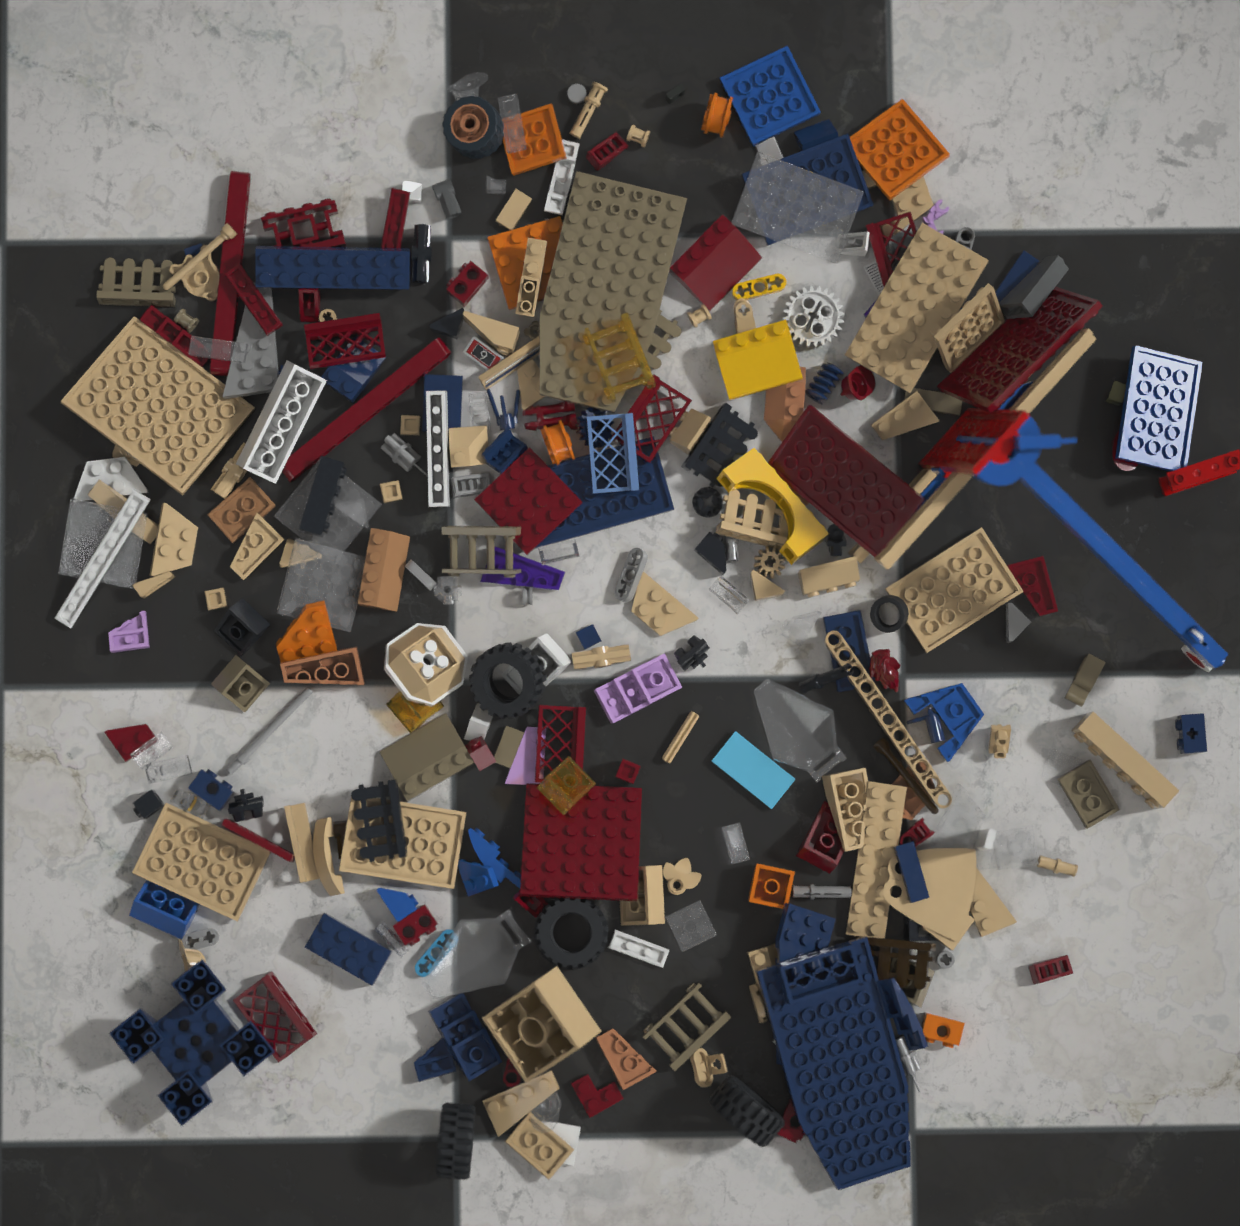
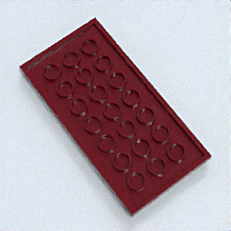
(844, 481)

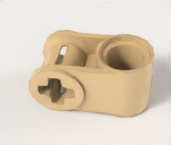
(743, 320)

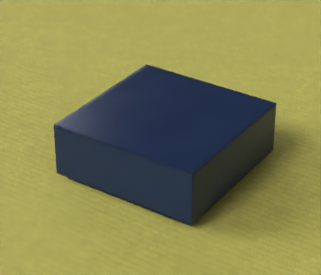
(588, 637)

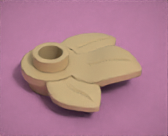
(682, 873)

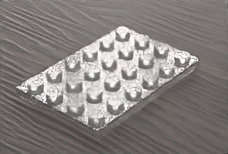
(797, 207)

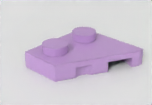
(130, 635)

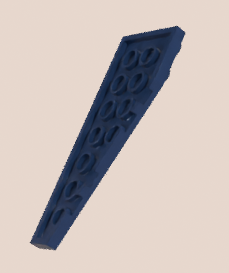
(801, 934)

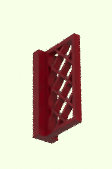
(879, 246)
(344, 328)
(640, 405)
(577, 739)
(289, 1008)

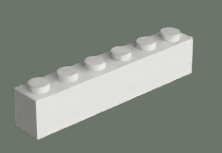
(437, 449)

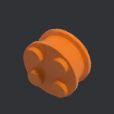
(717, 114)
(557, 443)

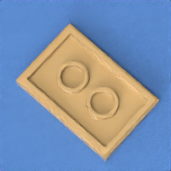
(542, 1150)

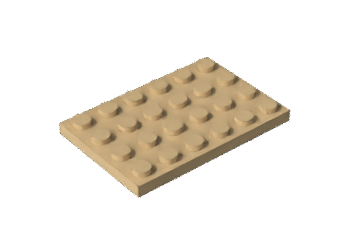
(955, 589)
(431, 841)
(201, 862)

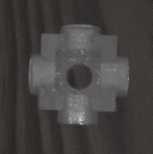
(444, 583)

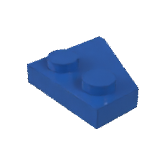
(476, 877)

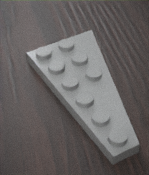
(261, 363)

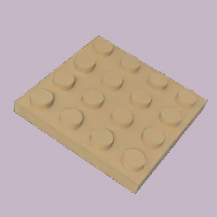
(969, 327)

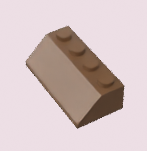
(383, 570)

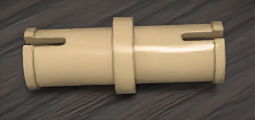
(1057, 866)

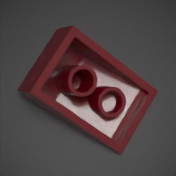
(822, 842)

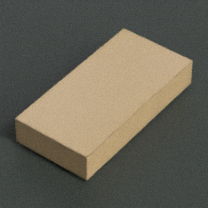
(513, 209)

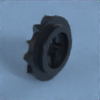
(708, 511)

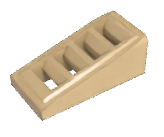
(148, 586)

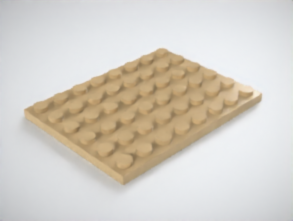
(157, 405)

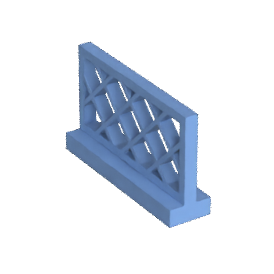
(629, 450)

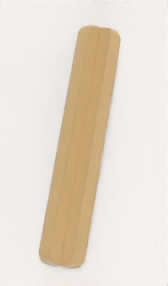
(680, 737)

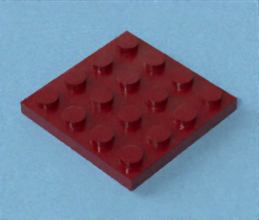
(528, 498)

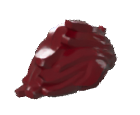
(885, 669)

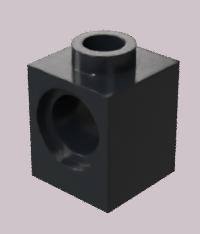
(148, 804)

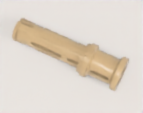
(592, 101)

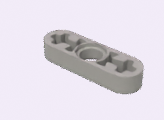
(624, 575)

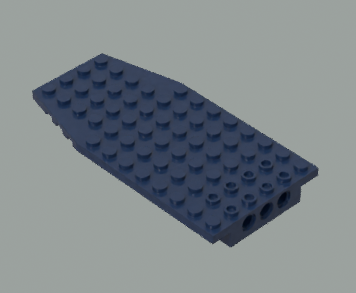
(840, 1060)

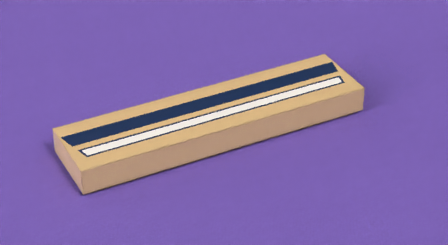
(510, 363)

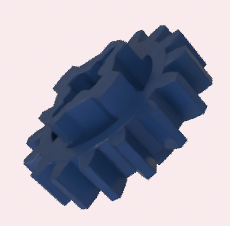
(596, 425)

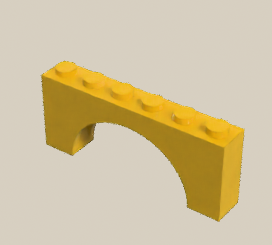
(755, 473)

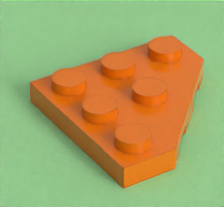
(307, 634)

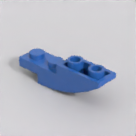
(488, 853)

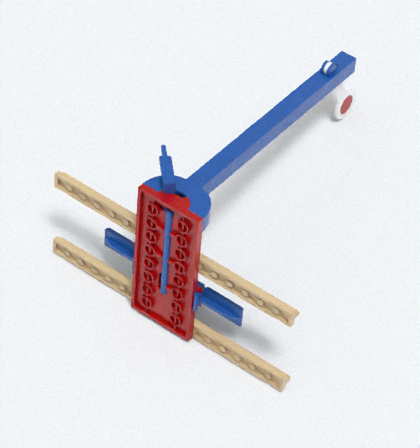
(1004, 449)

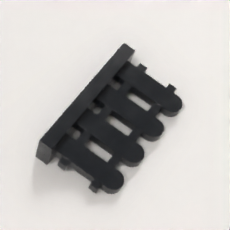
(721, 436)
(387, 829)

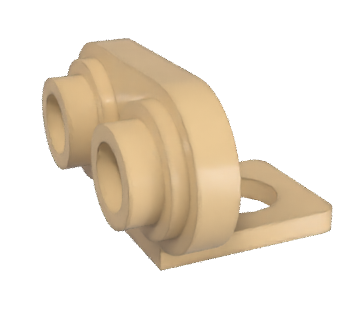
(704, 1067)

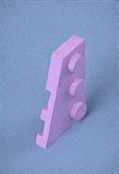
(524, 763)

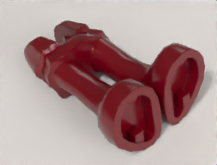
(567, 420)

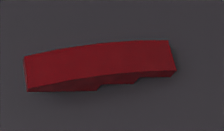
(170, 332)

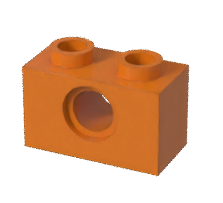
(953, 1030)

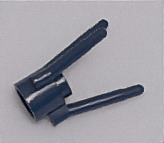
(505, 420)

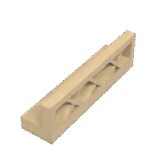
(301, 841)

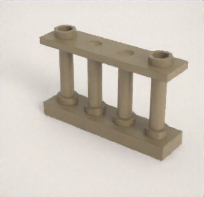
(490, 533)
(691, 1045)

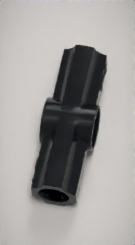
(421, 253)

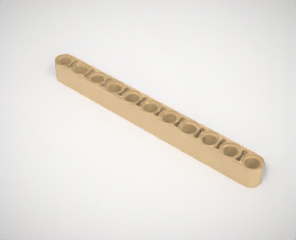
(889, 729)

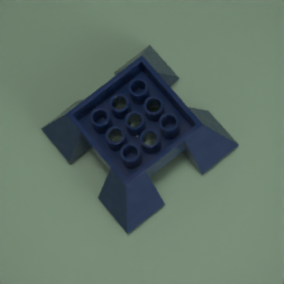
(199, 1007)

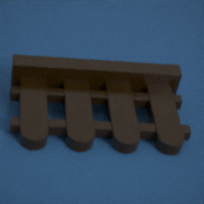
(903, 961)

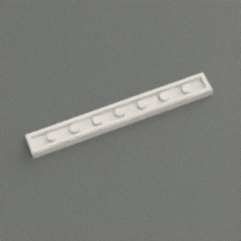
(102, 558)

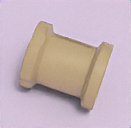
(638, 135)
(699, 316)

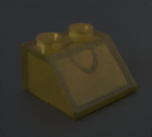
(412, 714)
(566, 785)

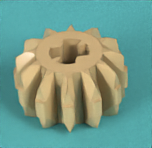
(764, 557)

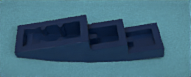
(901, 1011)

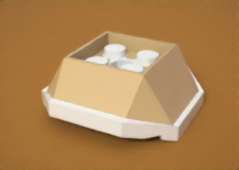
(412, 676)

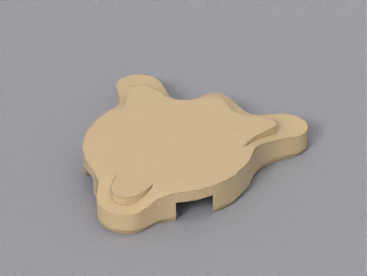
(202, 279)

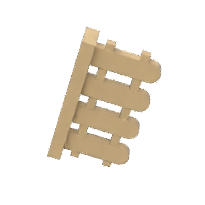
(745, 531)

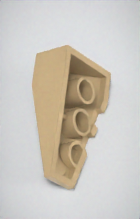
(846, 800)

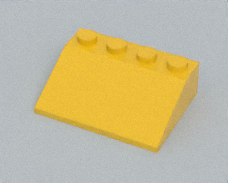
(757, 359)

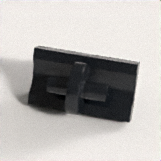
(835, 540)
(694, 656)
(244, 803)

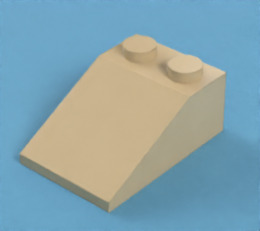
(497, 334)

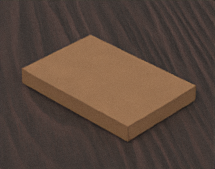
(238, 510)

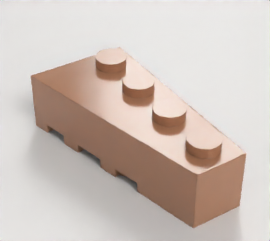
(326, 668)

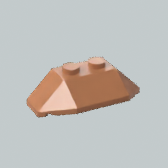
(785, 406)

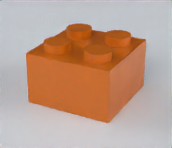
(771, 886)

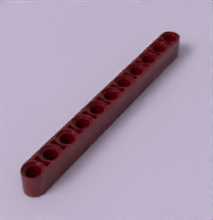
(231, 256)
(365, 409)

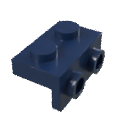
(504, 451)

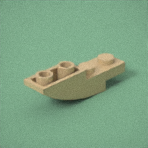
(531, 277)

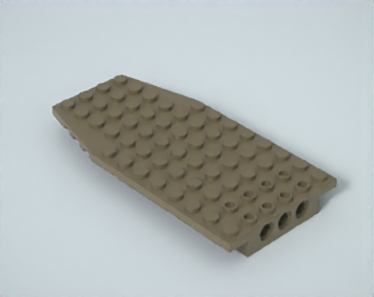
(606, 264)

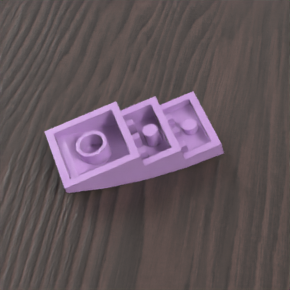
(637, 688)

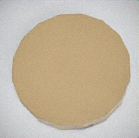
(758, 1003)

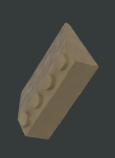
(426, 757)

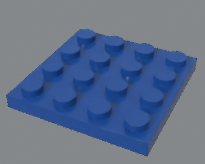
(770, 96)

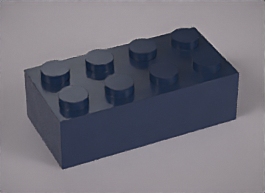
(348, 949)

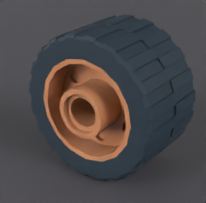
(473, 127)

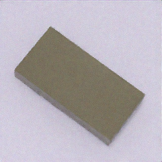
(508, 746)

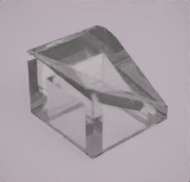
(496, 186)

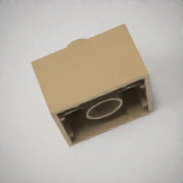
(541, 1024)

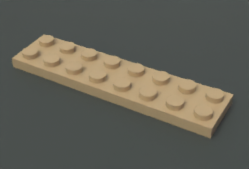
(882, 832)

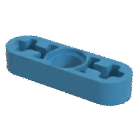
(422, 960)

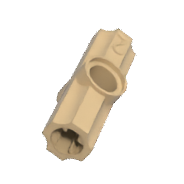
(230, 476)
(601, 657)

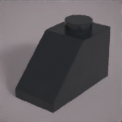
(713, 551)

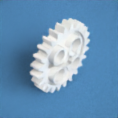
(829, 323)

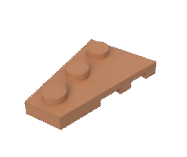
(624, 1061)

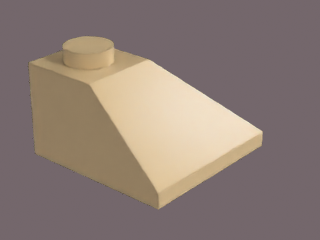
(467, 445)

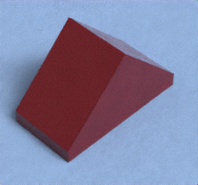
(309, 304)
(531, 904)

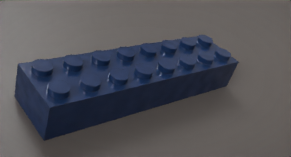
(332, 267)

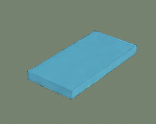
(753, 770)

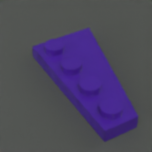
(532, 572)

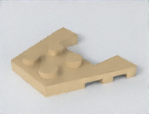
(913, 199)

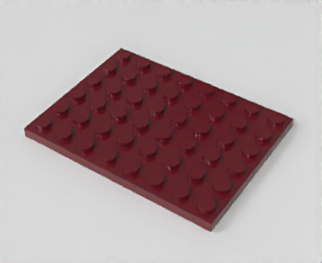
(1018, 350)

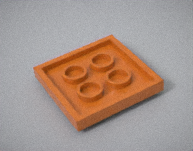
(541, 139)

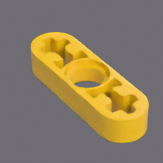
(774, 289)

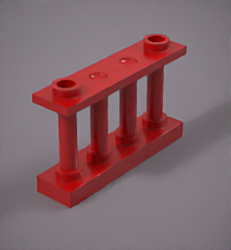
(1200, 473)

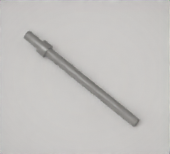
(243, 757)

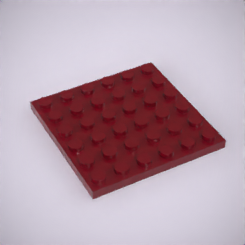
(587, 850)

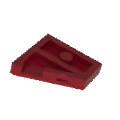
(129, 739)

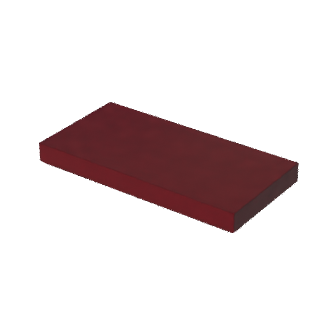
(259, 840)

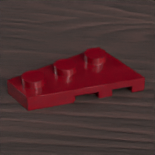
(1036, 584)

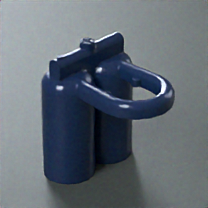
(933, 726)

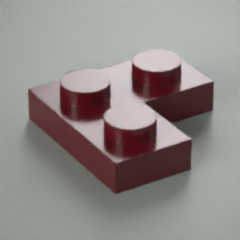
(594, 1100)

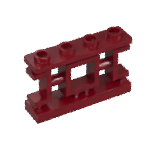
(303, 215)

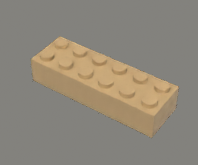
(1125, 761)

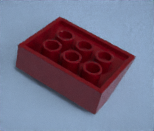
(715, 263)

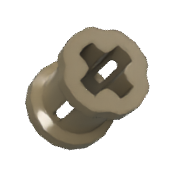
(186, 320)

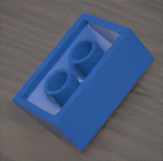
(164, 909)

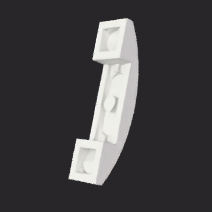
(562, 179)

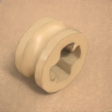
(326, 311)

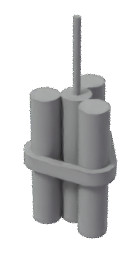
(401, 452)
(908, 1058)

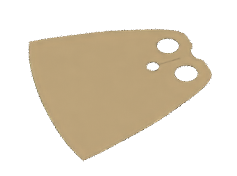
(950, 885)

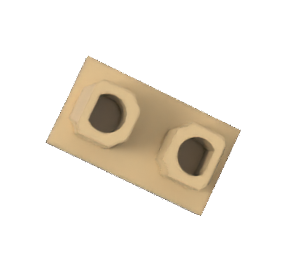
(999, 740)

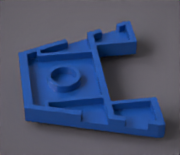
(956, 711)

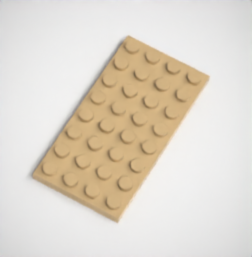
(913, 305)

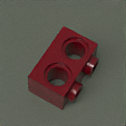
(471, 286)
(413, 921)

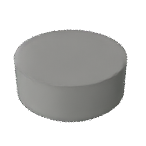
(576, 93)

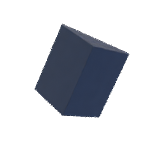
(815, 134)

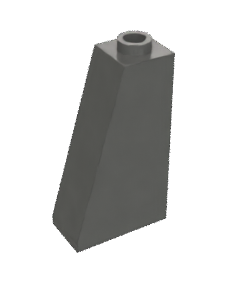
(1034, 288)

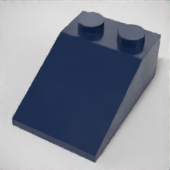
(353, 377)

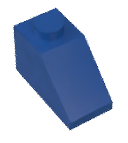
(398, 902)

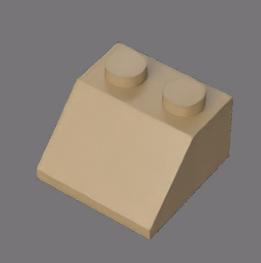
(689, 431)

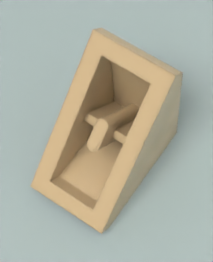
(763, 587)

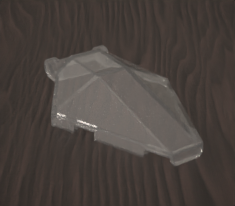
(798, 729)
(475, 956)

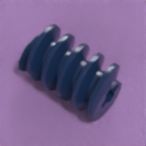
(823, 382)

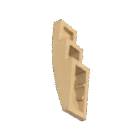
(105, 495)

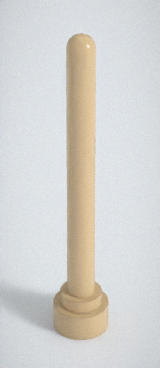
(226, 233)

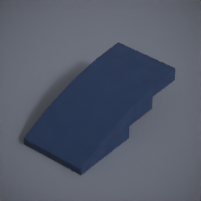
(465, 1036)

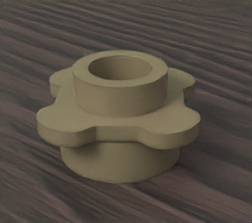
(529, 331)

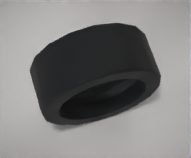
(875, 617)

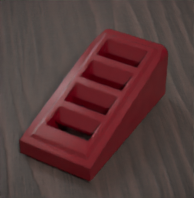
(597, 159)
(1035, 973)

